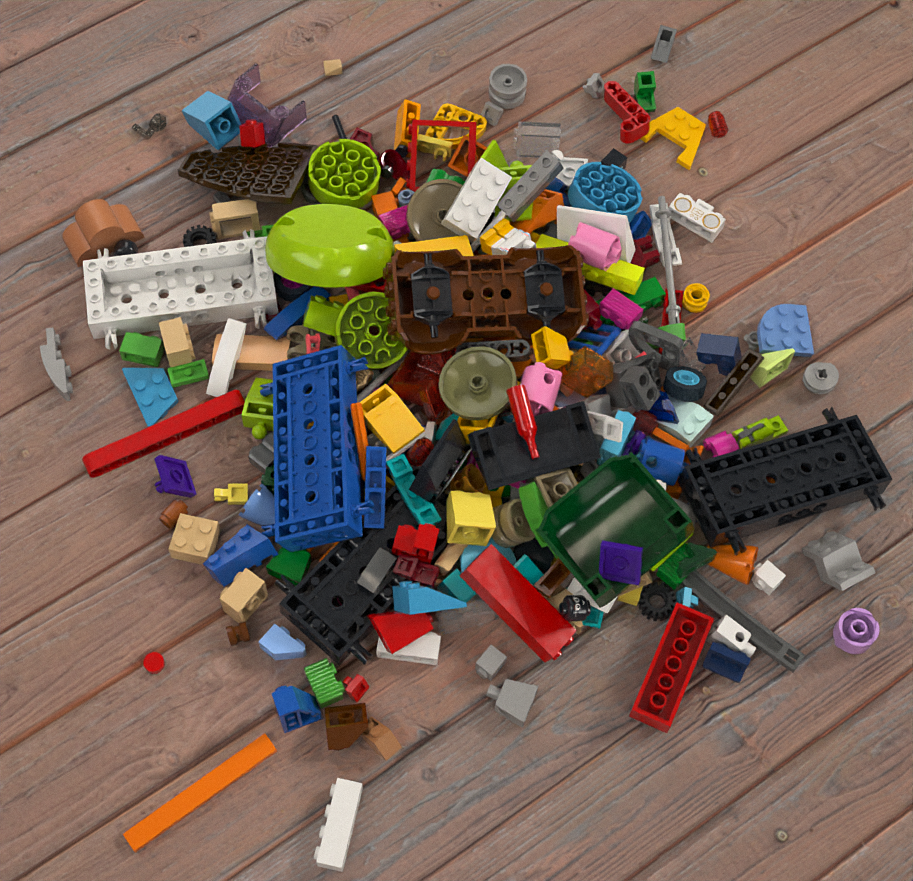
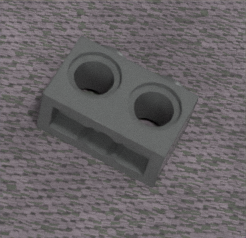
(639, 387)

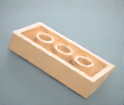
(258, 352)

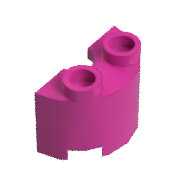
(720, 443)

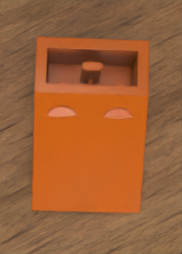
(543, 211)

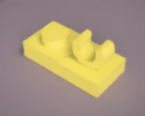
(434, 146)

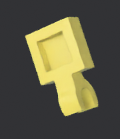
(236, 494)

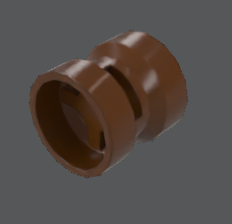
(242, 635)

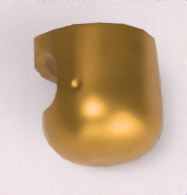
(462, 480)

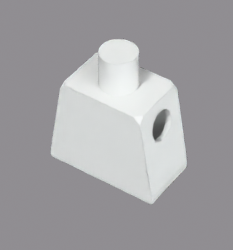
(732, 635)

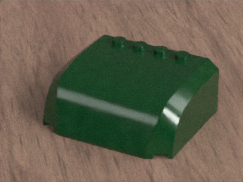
(615, 505)

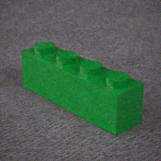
(647, 296)

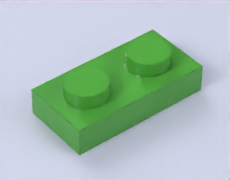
(188, 373)

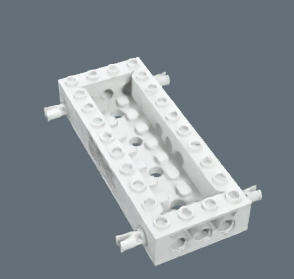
(179, 274)

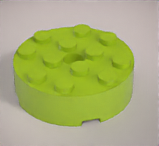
(344, 173)
(354, 335)

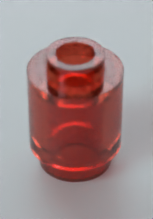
(717, 124)
(420, 451)

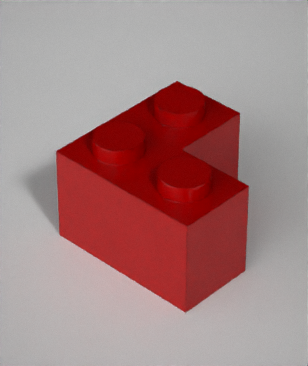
(415, 542)

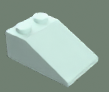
(692, 421)

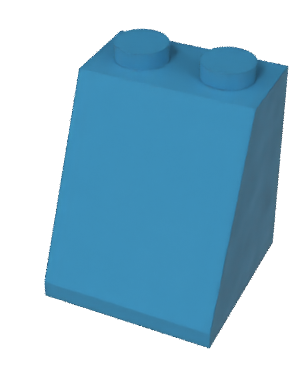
(213, 119)

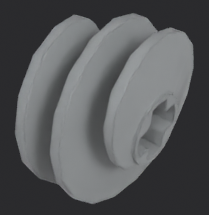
(820, 377)

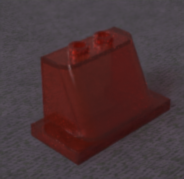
(419, 381)

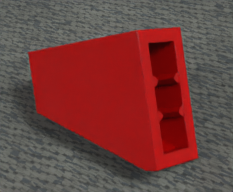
(400, 629)

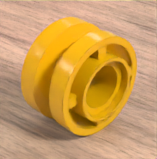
(698, 291)

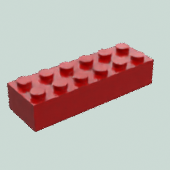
(671, 667)

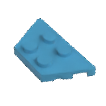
(151, 391)

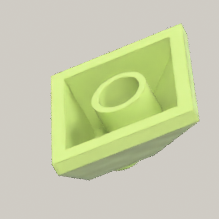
(772, 365)

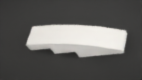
(226, 357)

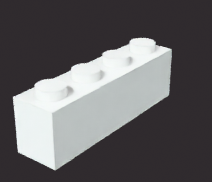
(339, 824)

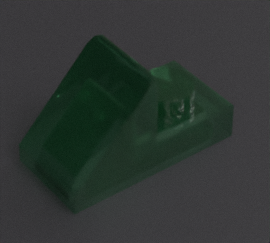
(698, 556)

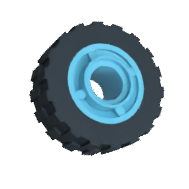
(685, 383)

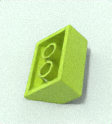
(322, 314)

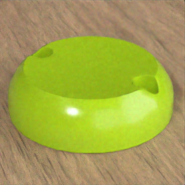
(329, 246)

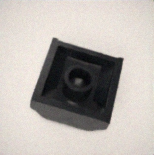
(539, 556)

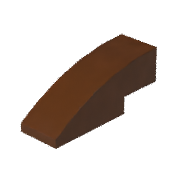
(554, 580)

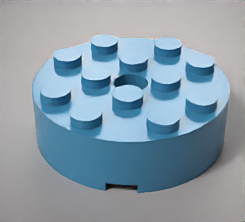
(605, 190)

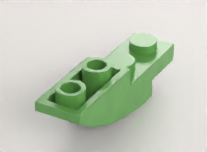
(534, 509)

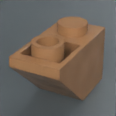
(380, 739)

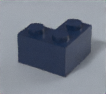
(719, 350)

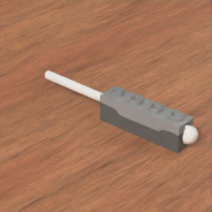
(526, 189)

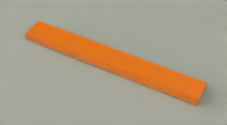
(199, 793)

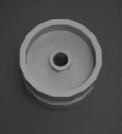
(507, 86)

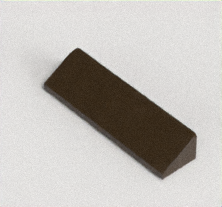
(733, 382)

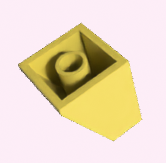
(469, 518)

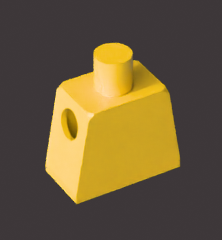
(551, 348)

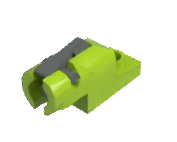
(760, 432)

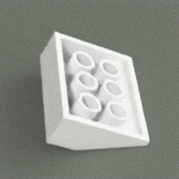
(616, 224)

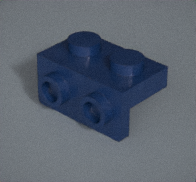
(726, 662)

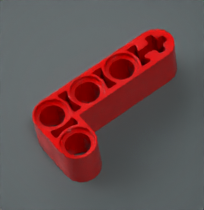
(635, 119)

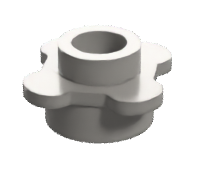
(749, 339)

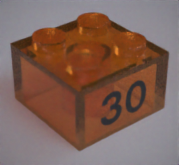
(587, 372)

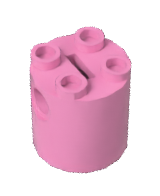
(596, 246)
(541, 386)

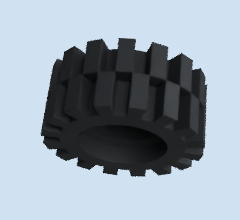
(198, 233)
(648, 609)

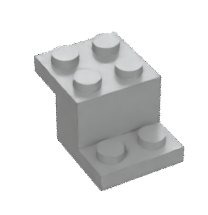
(838, 560)

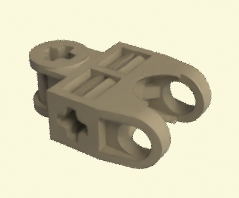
(325, 343)

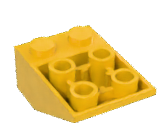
(390, 419)

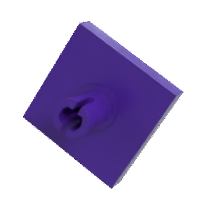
(174, 477)
(620, 562)

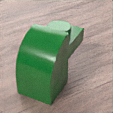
(644, 90)

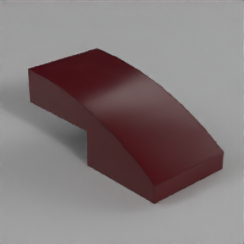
(416, 571)

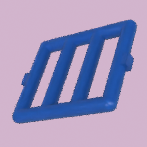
(605, 340)

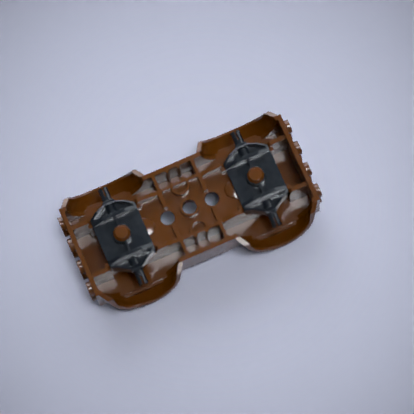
(433, 316)

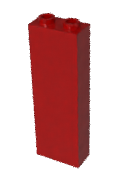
(518, 604)

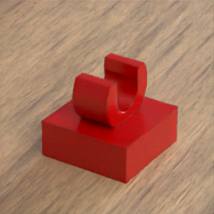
(356, 687)

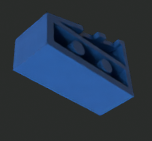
(240, 552)
(295, 708)

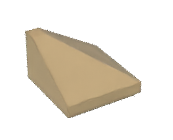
(332, 67)

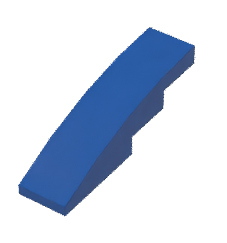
(293, 314)
(375, 485)

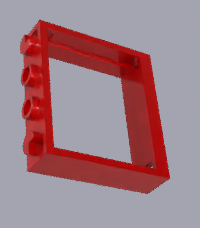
(412, 146)

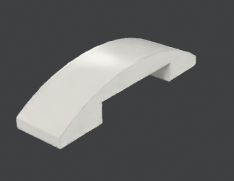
(656, 227)
(605, 426)

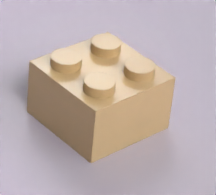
(177, 342)
(194, 539)
(243, 596)

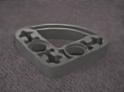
(671, 344)

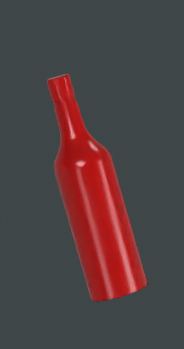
(523, 417)

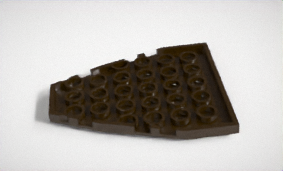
(251, 173)

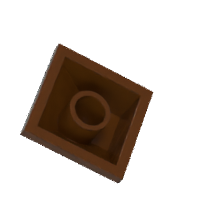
(345, 725)

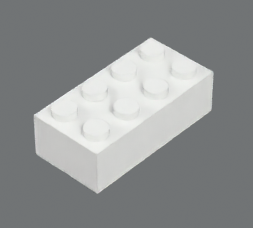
(476, 200)

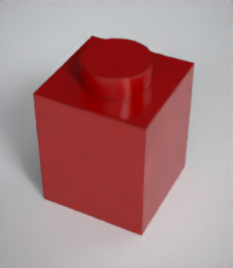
(252, 133)

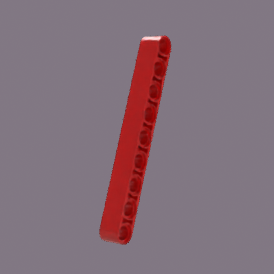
(163, 433)

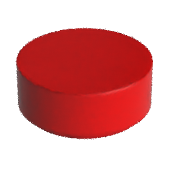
(154, 662)

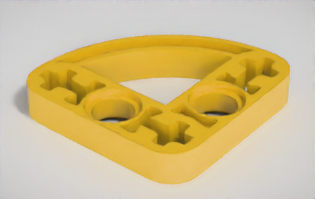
(453, 115)

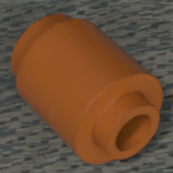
(172, 512)

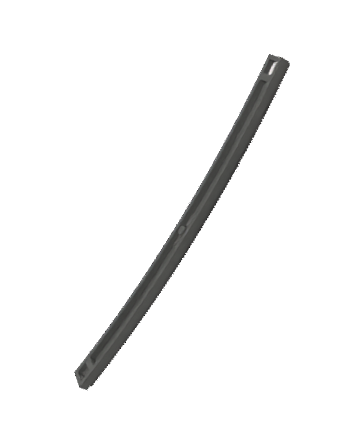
(722, 605)

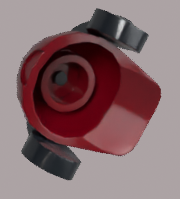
(393, 164)

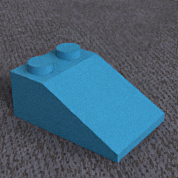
(416, 599)

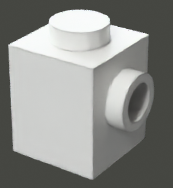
(767, 577)

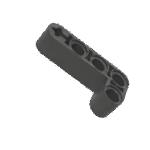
(512, 355)

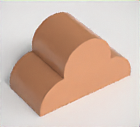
(99, 228)

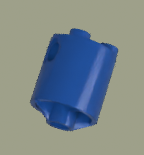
(667, 462)

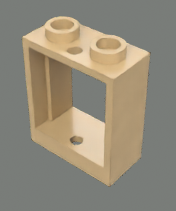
(234, 210)

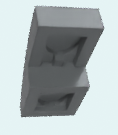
(377, 570)

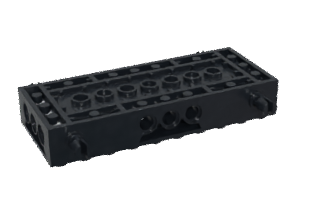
(795, 493)
(343, 628)

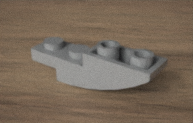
(55, 365)

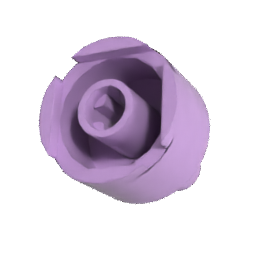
(855, 641)

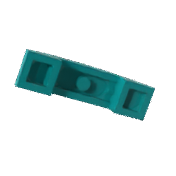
(403, 478)

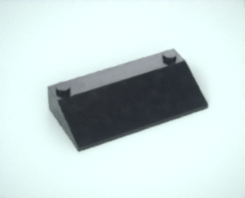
(561, 438)

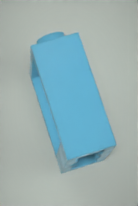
(612, 448)

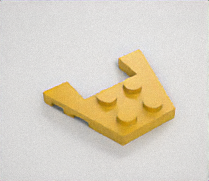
(681, 129)

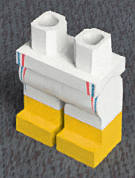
(502, 237)

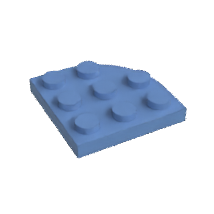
(785, 328)

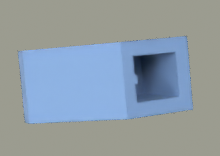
(281, 645)

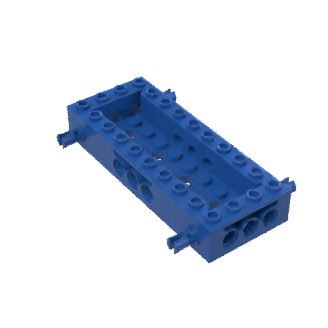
(331, 440)

